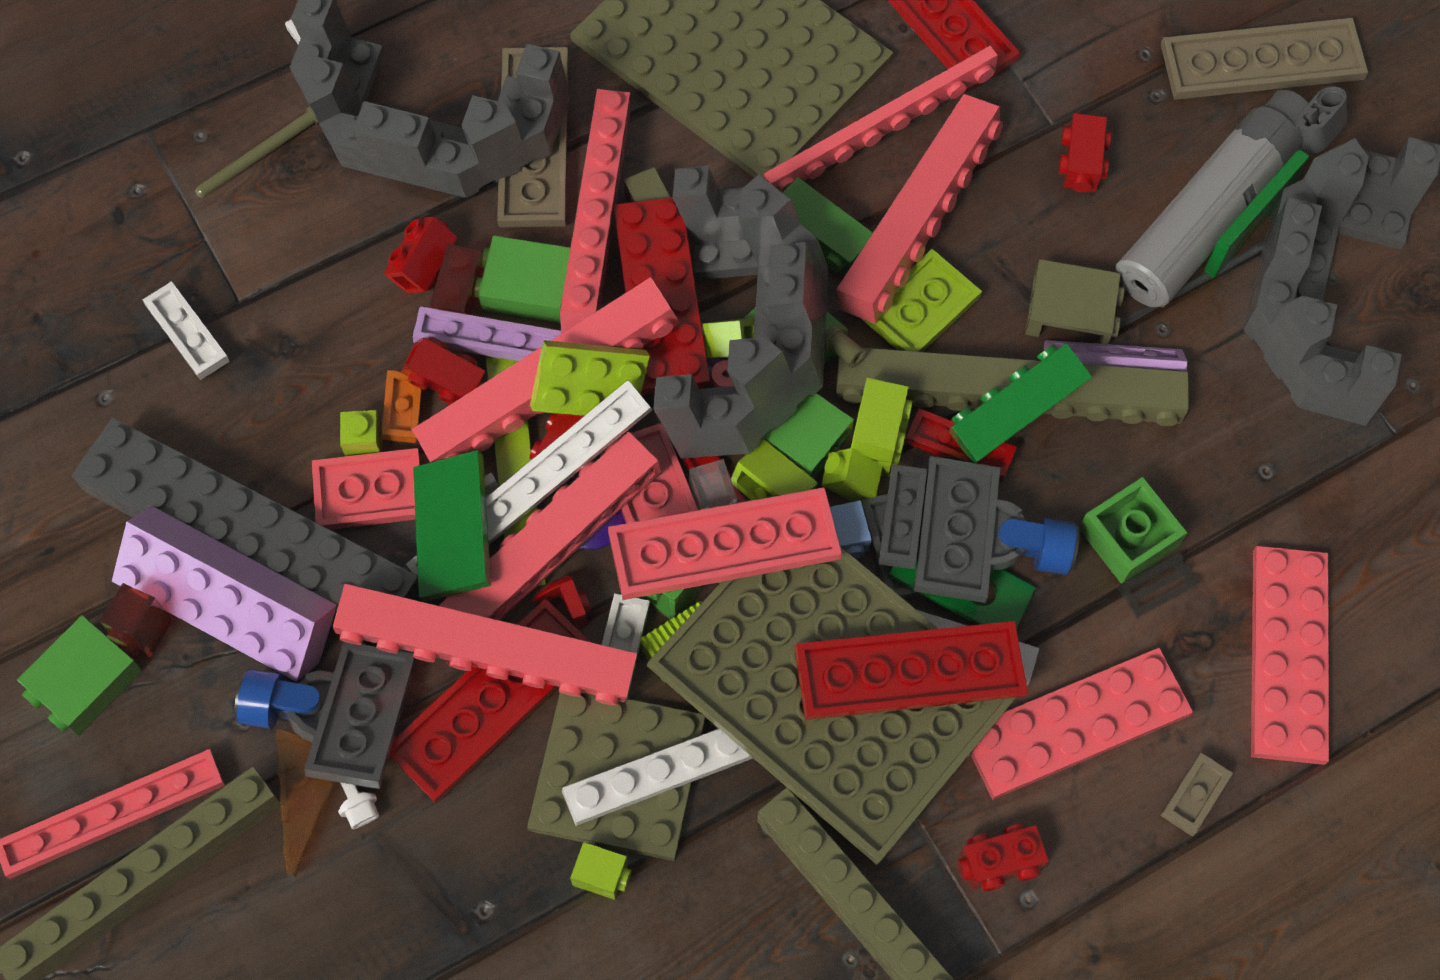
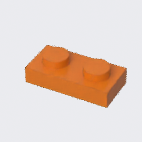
(400, 408)

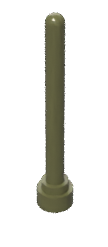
(256, 154)

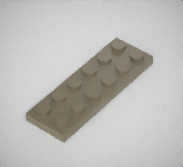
(1263, 58)
(539, 190)

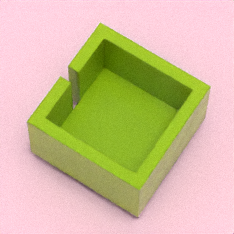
(882, 422)

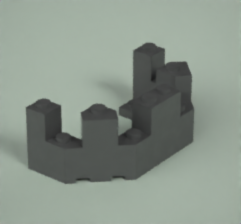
(409, 147)
(1348, 195)
(746, 235)

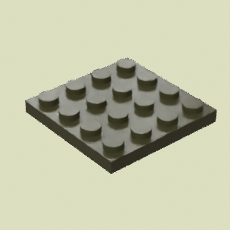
(598, 738)

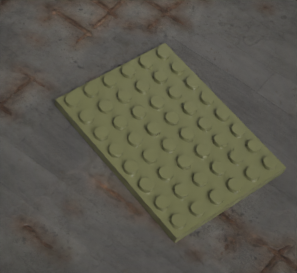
(738, 72)
(855, 771)

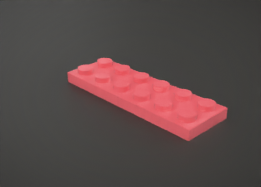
(724, 543)
(1290, 656)
(1079, 723)

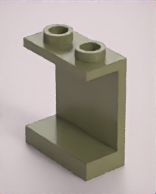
(1074, 299)

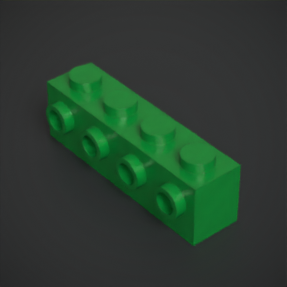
(1019, 403)

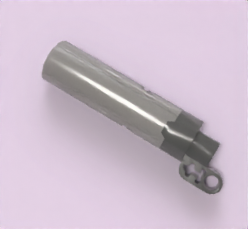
(1224, 187)

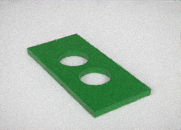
(1008, 605)

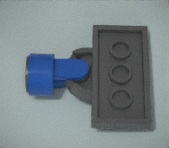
(973, 532)
(343, 712)

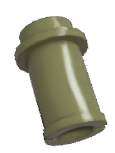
(843, 346)

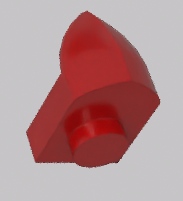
(574, 602)

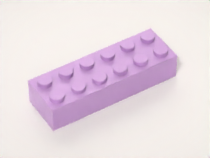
(224, 593)

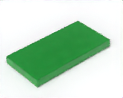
(1254, 214)
(451, 526)

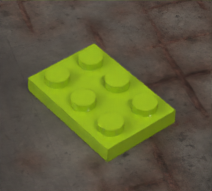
(926, 304)
(581, 376)

